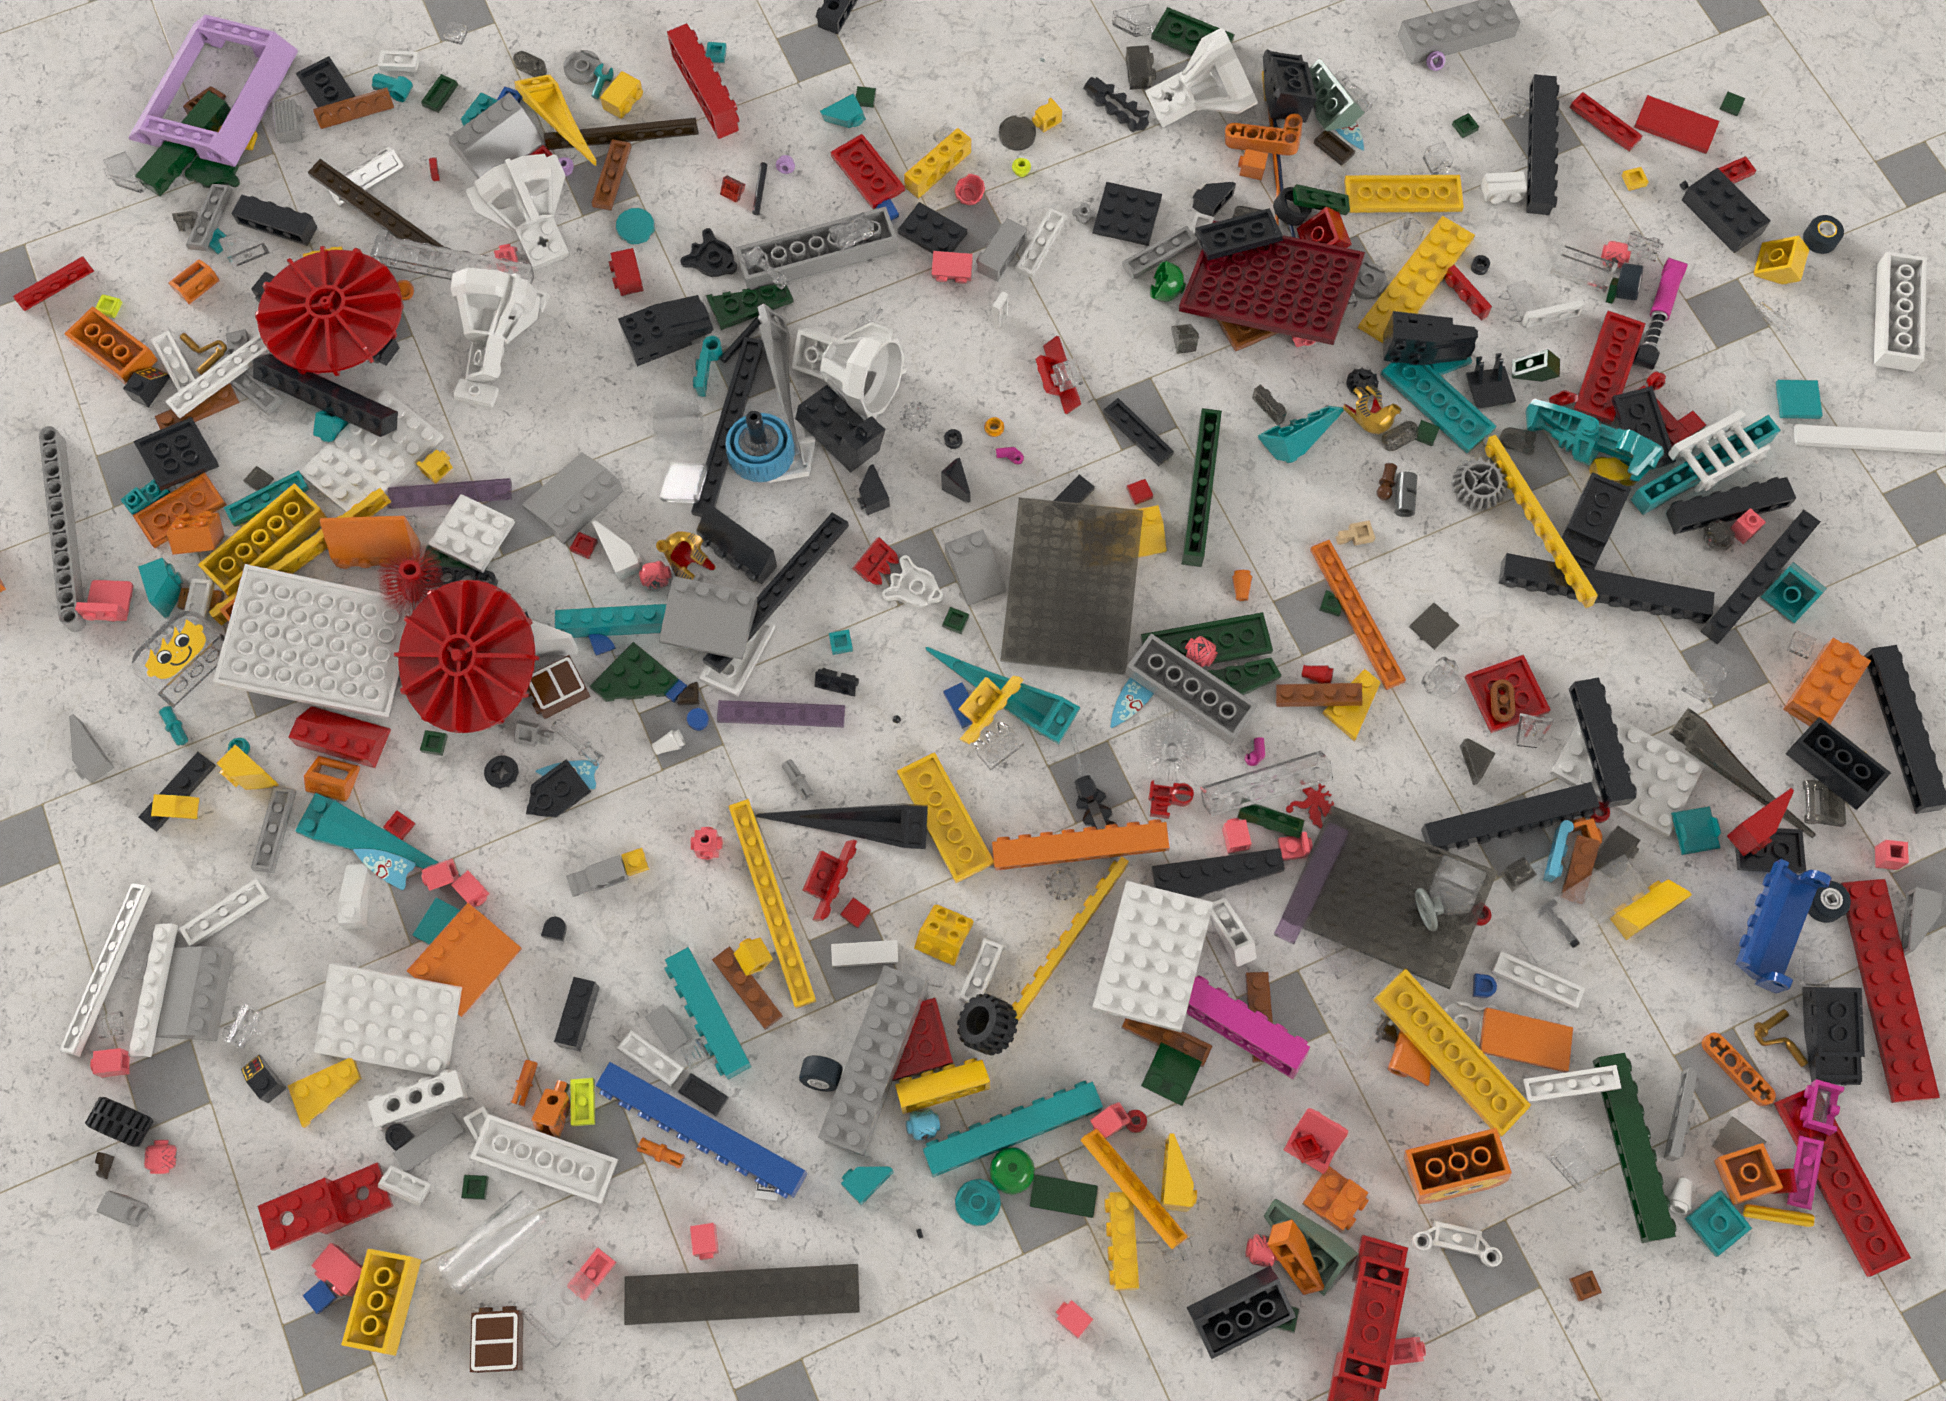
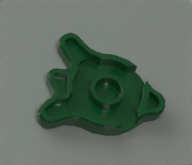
(211, 172)

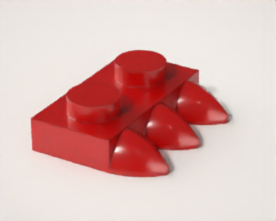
(875, 561)

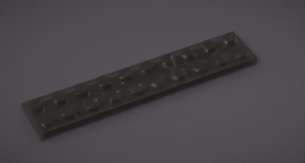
(741, 1294)

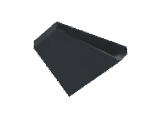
(955, 481)

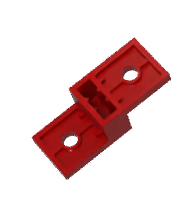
(324, 1206)

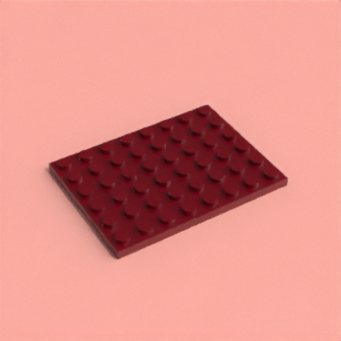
(1277, 288)

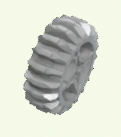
(1485, 493)

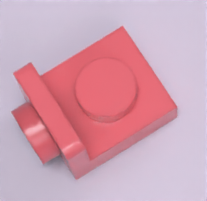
(507, 252)
(1294, 847)
(1408, 1351)

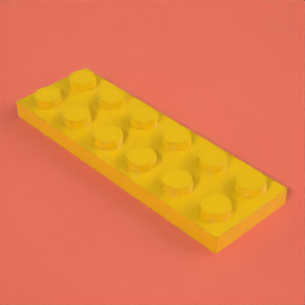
(1404, 193)
(946, 818)

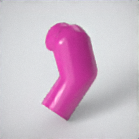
(1011, 453)
(1257, 754)

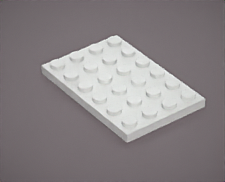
(365, 462)
(1658, 771)
(1153, 956)
(387, 1019)

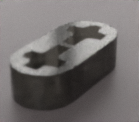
(531, 62)
(1399, 436)

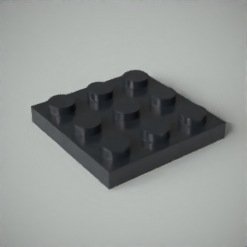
(1127, 213)
(176, 453)

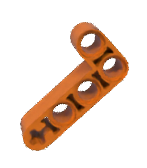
(1258, 137)

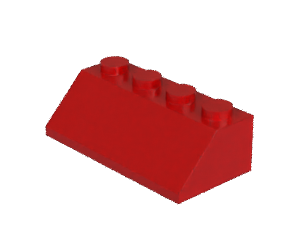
(339, 736)

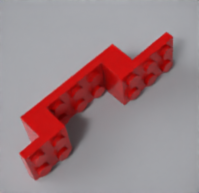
(1372, 1322)

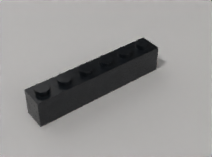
(1730, 505)
(1602, 742)

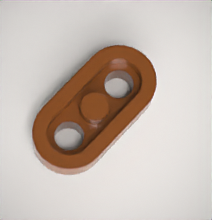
(1502, 702)

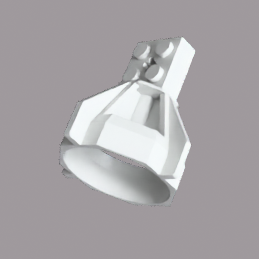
(1196, 86)
(526, 210)
(485, 304)
(847, 361)

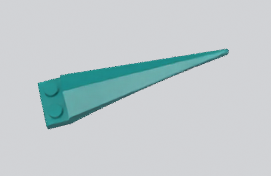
(1038, 709)
(338, 826)

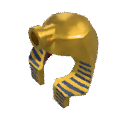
(1378, 418)
(681, 550)

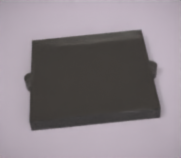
(1434, 626)
(1735, 1137)

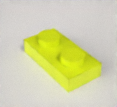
(582, 1101)

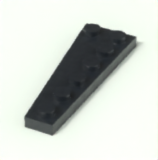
(1217, 873)

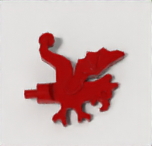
(1315, 799)

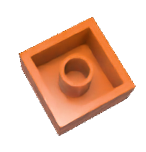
(195, 533)
(1748, 1174)

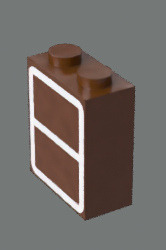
(557, 687)
(496, 1340)

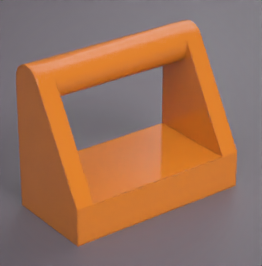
(196, 285)
(328, 785)

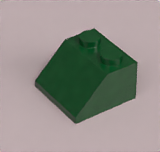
(1171, 1073)

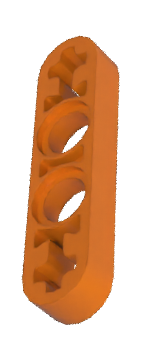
(1740, 1066)

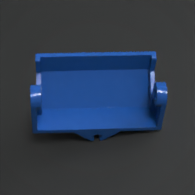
(1777, 925)

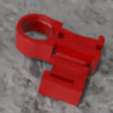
(1164, 794)

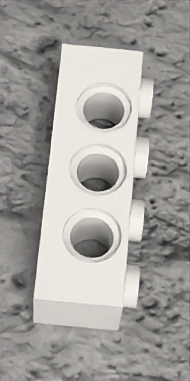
(453, 1093)

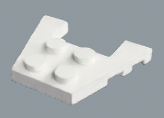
(802, 463)

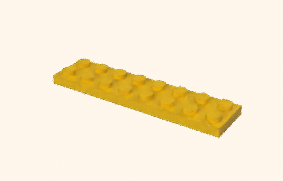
(1418, 276)
(1452, 1052)

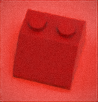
(1325, 228)

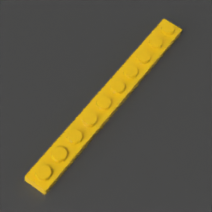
(1542, 525)
(314, 546)
(772, 904)
(1068, 938)

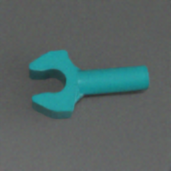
(602, 78)

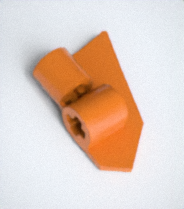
(1409, 1061)

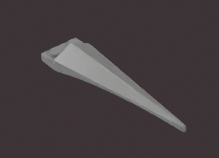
(776, 345)

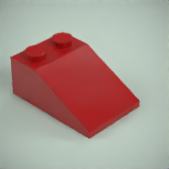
(1755, 831)

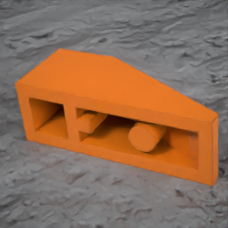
(1295, 1256)

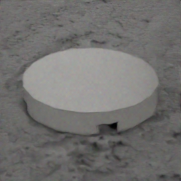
(580, 67)
(1370, 281)

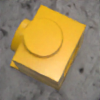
(1047, 115)
(435, 465)

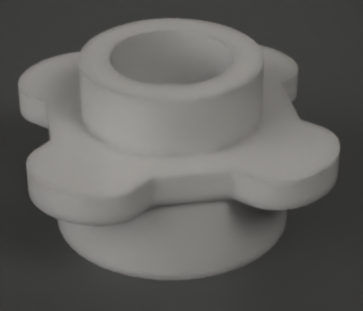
(1083, 218)

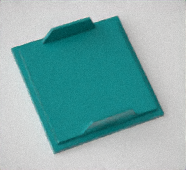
(1696, 830)

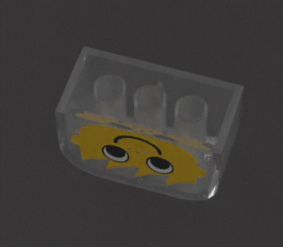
(178, 656)

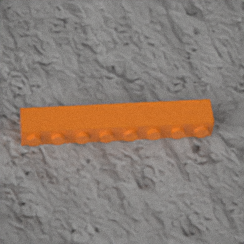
(1080, 846)

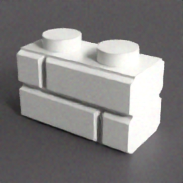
(1504, 187)

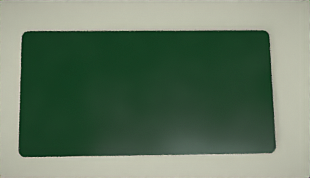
(1063, 1196)

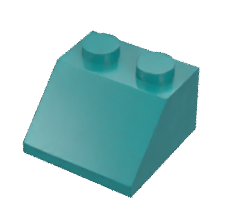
(161, 585)
(1794, 592)

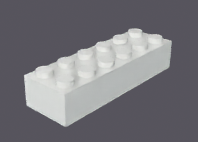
(1900, 311)

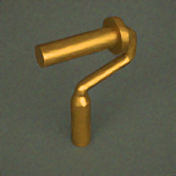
(210, 361)
(1761, 1030)

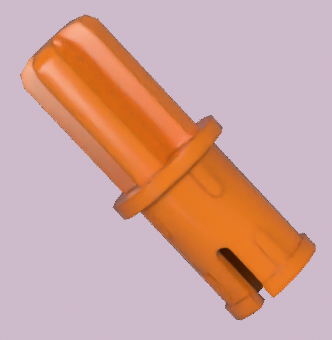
(524, 1082)

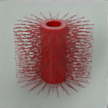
(409, 579)

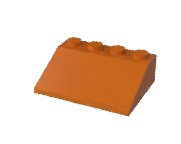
(367, 539)
(466, 955)

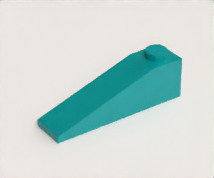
(1299, 436)

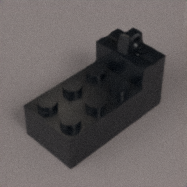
(840, 428)

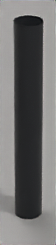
(759, 188)
(738, 342)

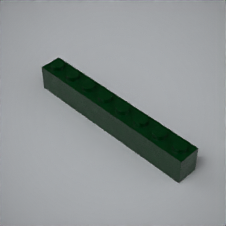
(1201, 487)
(1636, 1155)

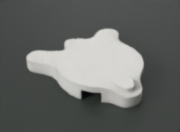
(913, 587)
(1468, 1018)

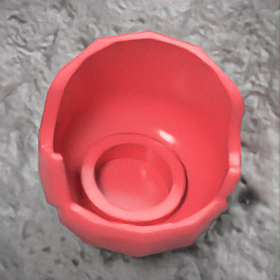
(970, 189)

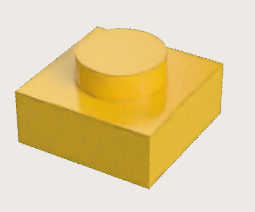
(1635, 178)
(635, 862)

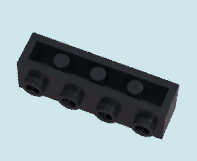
(274, 219)

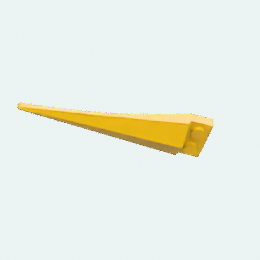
(546, 99)

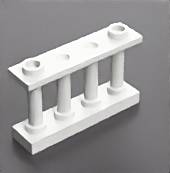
(1717, 432)

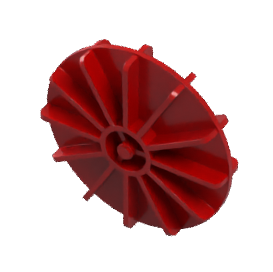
(329, 311)
(466, 656)

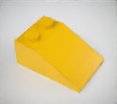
(1177, 1183)

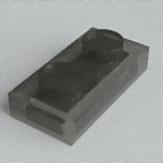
(1269, 405)

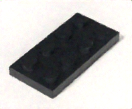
(1238, 234)
(1640, 413)

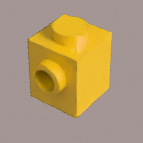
(752, 955)

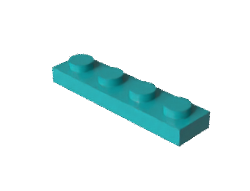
(254, 503)

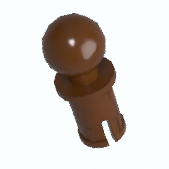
(1387, 481)

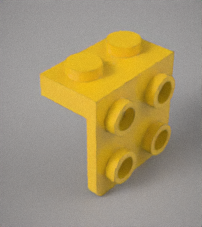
(943, 934)

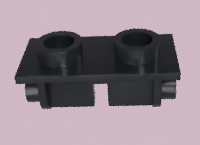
(828, 680)

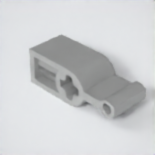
(598, 876)

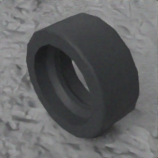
(1284, 213)

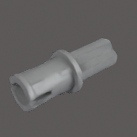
(797, 779)

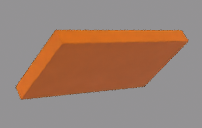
(191, 498)
(1526, 1039)

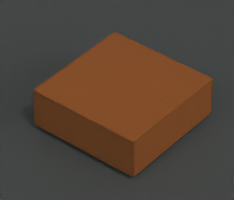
(1585, 1285)

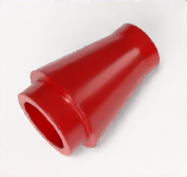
(1318, 673)

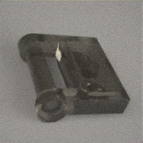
(1831, 805)

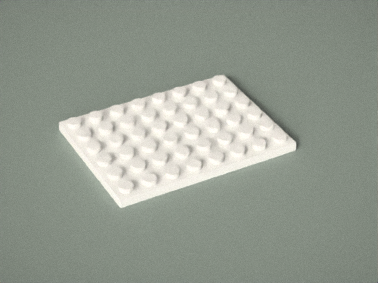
(312, 642)

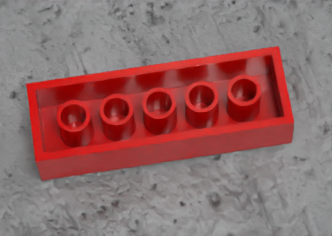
(703, 81)

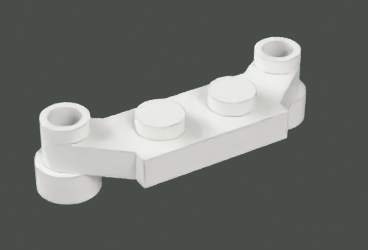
(1457, 1239)

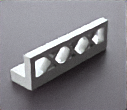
(372, 171)

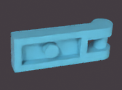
(1558, 850)

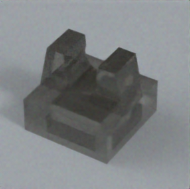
(185, 217)

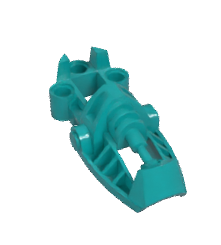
(1587, 437)

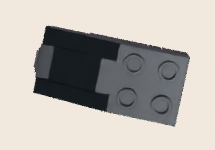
(1287, 85)
(665, 328)
(1426, 339)
(1594, 519)
(1834, 1034)

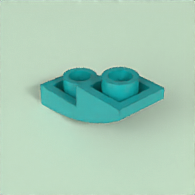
(141, 498)

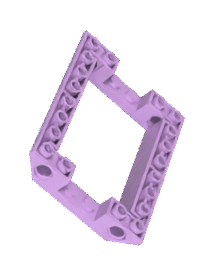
(230, 142)

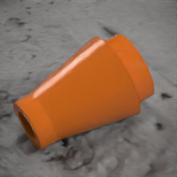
(1242, 583)

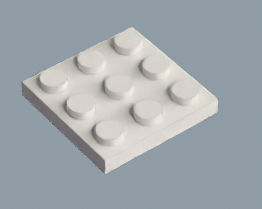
(471, 533)

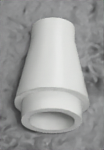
(671, 741)
(1681, 1197)

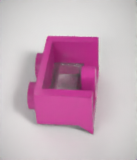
(1821, 1106)

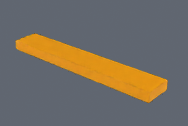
(1134, 1188)

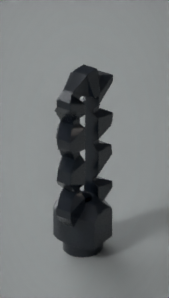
(1098, 90)
(1089, 793)

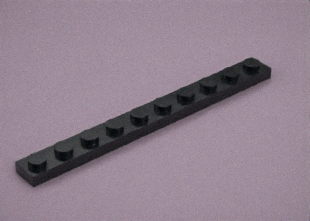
(731, 412)
(788, 579)

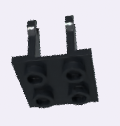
(1490, 386)

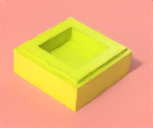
(109, 305)

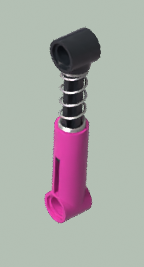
(1672, 274)

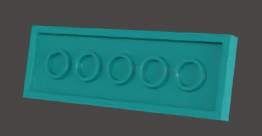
(1440, 403)

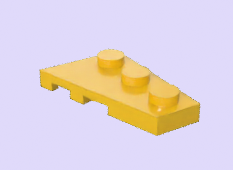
(1351, 718)
(320, 1089)

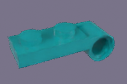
(703, 363)

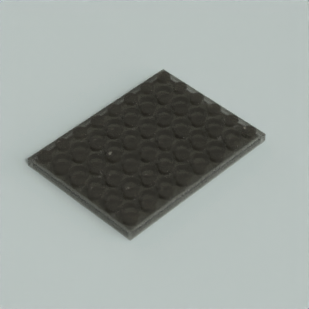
(1072, 586)
(1373, 904)

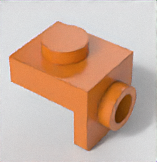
(1588, 828)

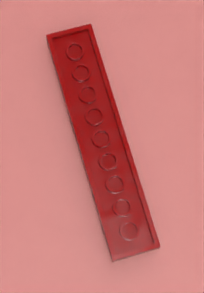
(1889, 993)

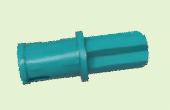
(173, 725)

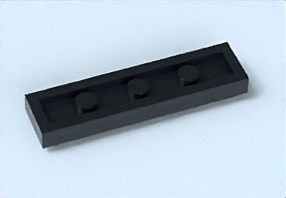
(1138, 432)
(181, 785)

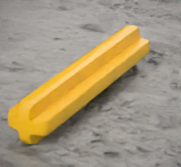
(1778, 1215)

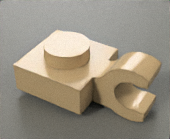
(1358, 532)

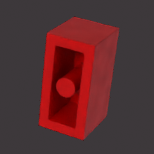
(626, 272)

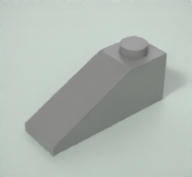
(86, 752)
(1920, 914)

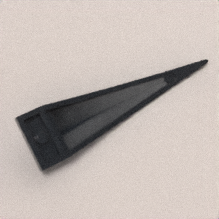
(890, 824)

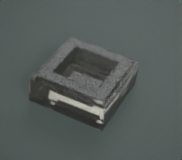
(258, 479)

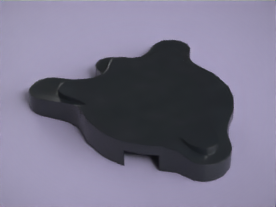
(711, 257)

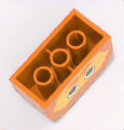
(1457, 1166)

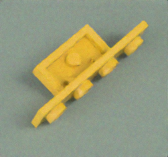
(984, 704)

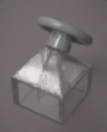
(1452, 891)

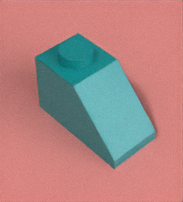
(844, 112)
(328, 426)
(865, 1181)

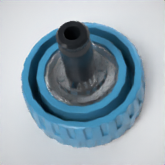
(760, 447)

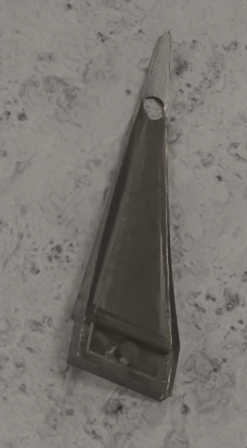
(1708, 747)

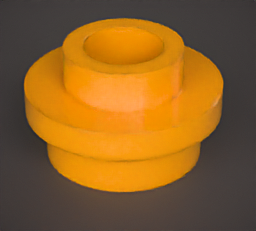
(994, 421)

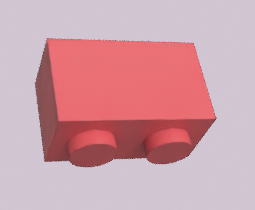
(952, 266)
(338, 1269)

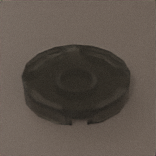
(1017, 133)

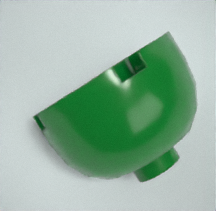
(1168, 282)
(1012, 1170)

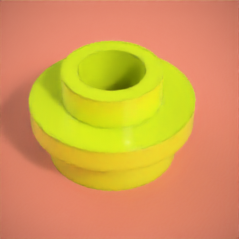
(1021, 171)

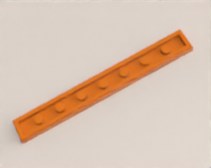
(1358, 615)

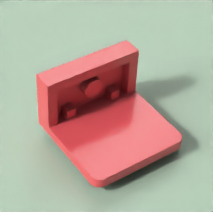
(107, 601)
(1325, 1131)

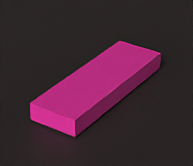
(1806, 1172)

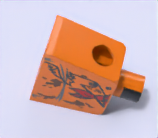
(552, 1110)

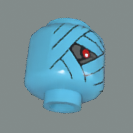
(923, 1124)

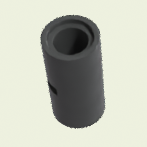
(1406, 494)

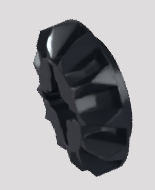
(1354, 377)
(495, 766)

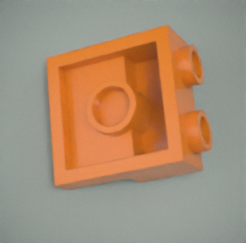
(1336, 1199)

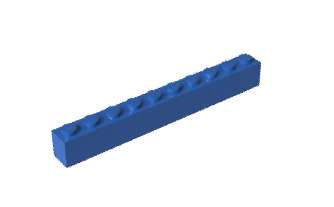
(702, 1130)

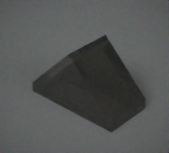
(1185, 338)
(1476, 759)

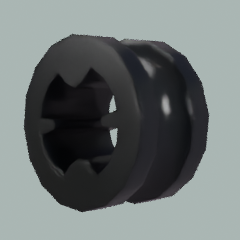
(1480, 270)
(952, 433)

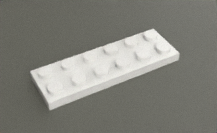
(544, 1159)

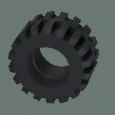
(982, 1011)
(119, 1122)

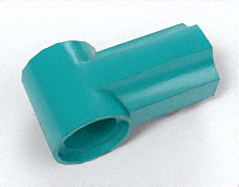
(398, 88)

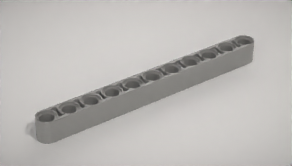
(54, 462)

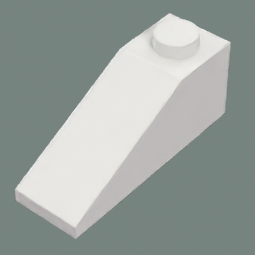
(619, 553)
(354, 898)
(1233, 933)

